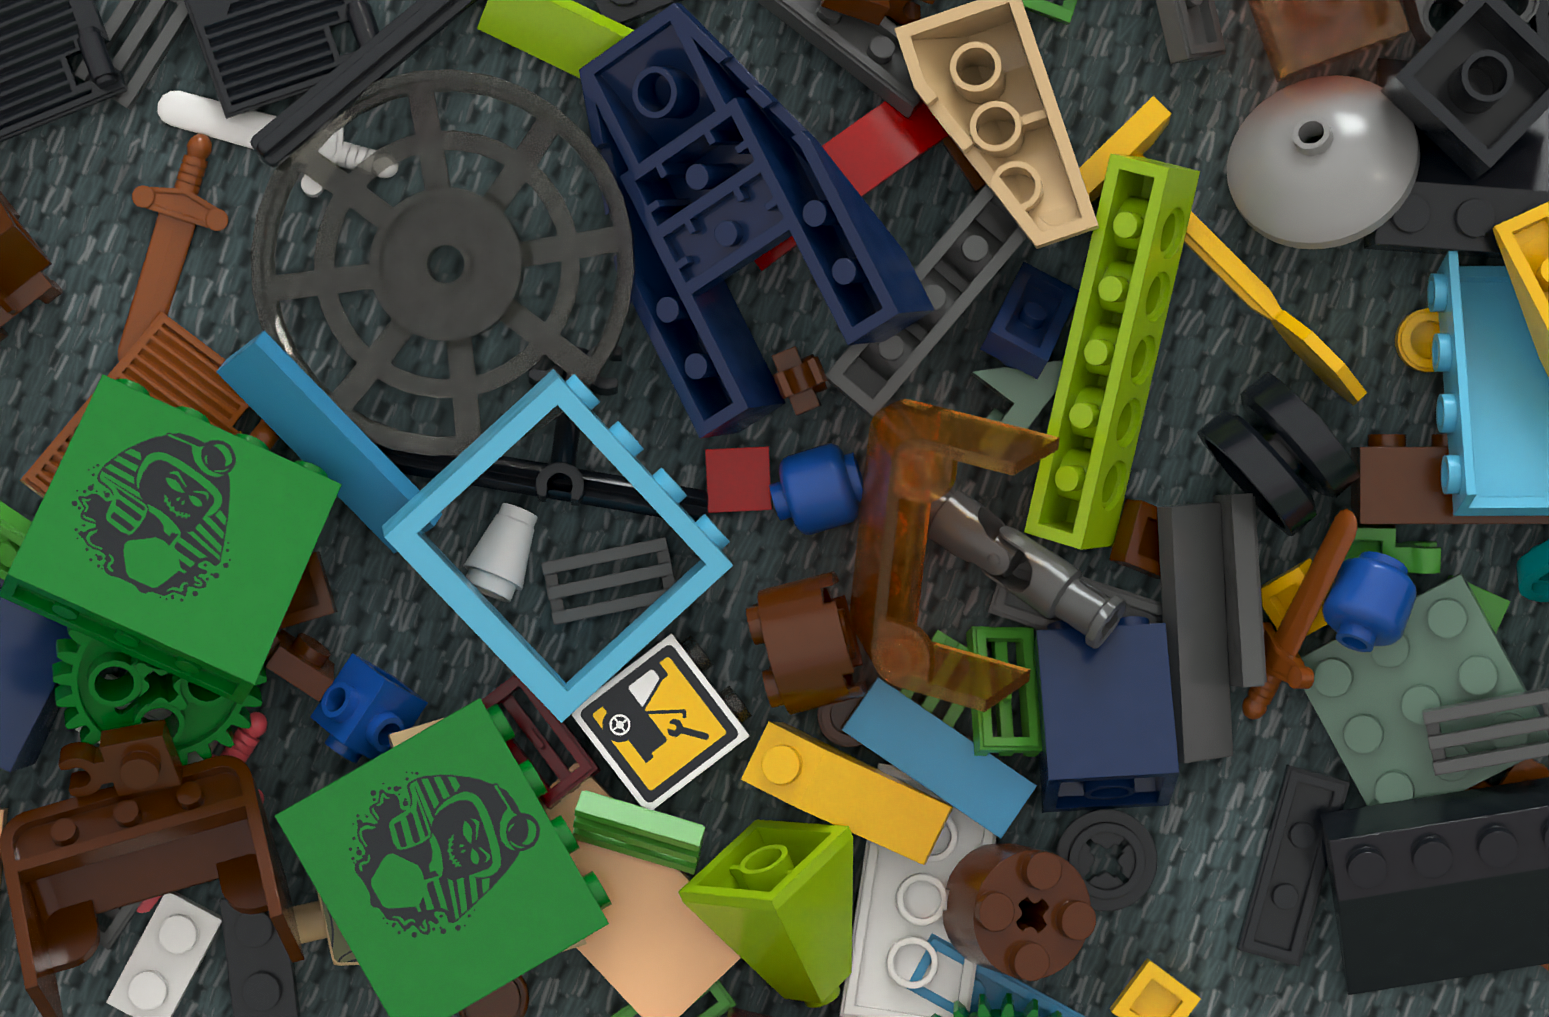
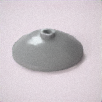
(1328, 188)

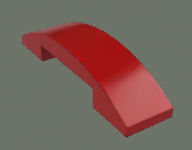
(873, 152)

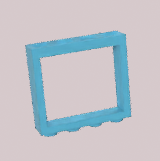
(620, 448)

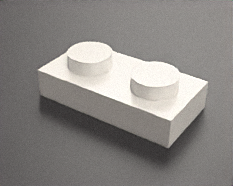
(165, 958)

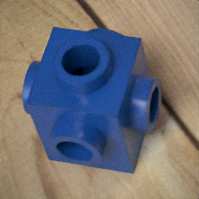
(364, 709)

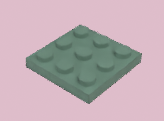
(1378, 697)

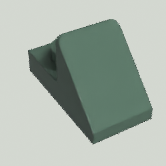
(1023, 392)

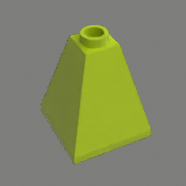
(783, 905)

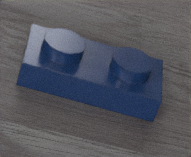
(1030, 320)

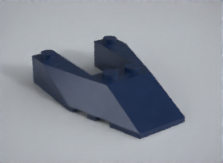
(712, 185)

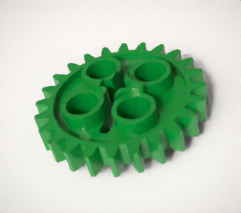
(92, 700)

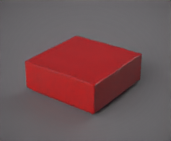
(738, 479)

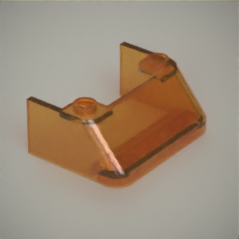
(907, 467)

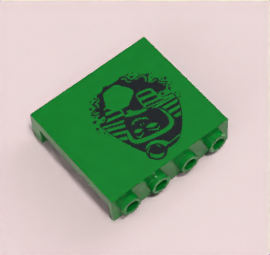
(171, 539)
(445, 866)

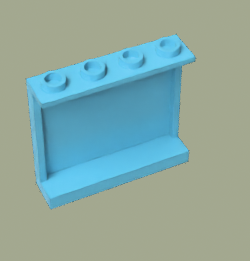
(1492, 394)

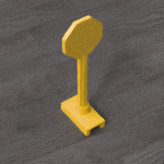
(1134, 140)

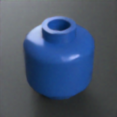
(818, 489)
(1369, 601)

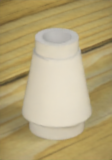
(502, 553)

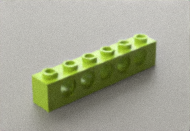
(1112, 351)

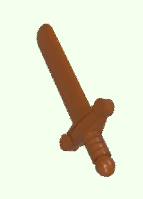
(177, 217)
(1282, 647)

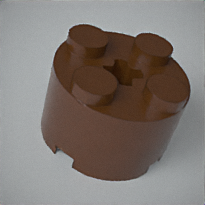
(806, 644)
(1017, 910)

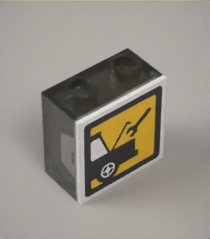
(663, 720)

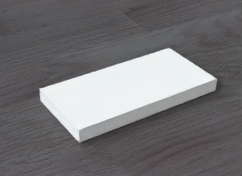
(896, 915)

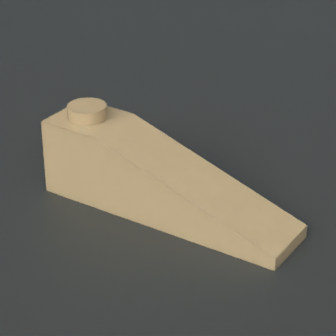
(995, 101)

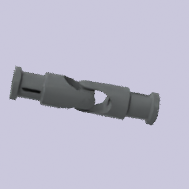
(1055, 585)

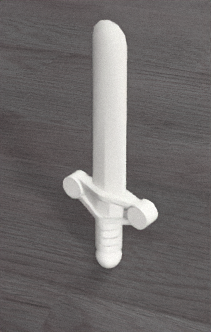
(207, 118)

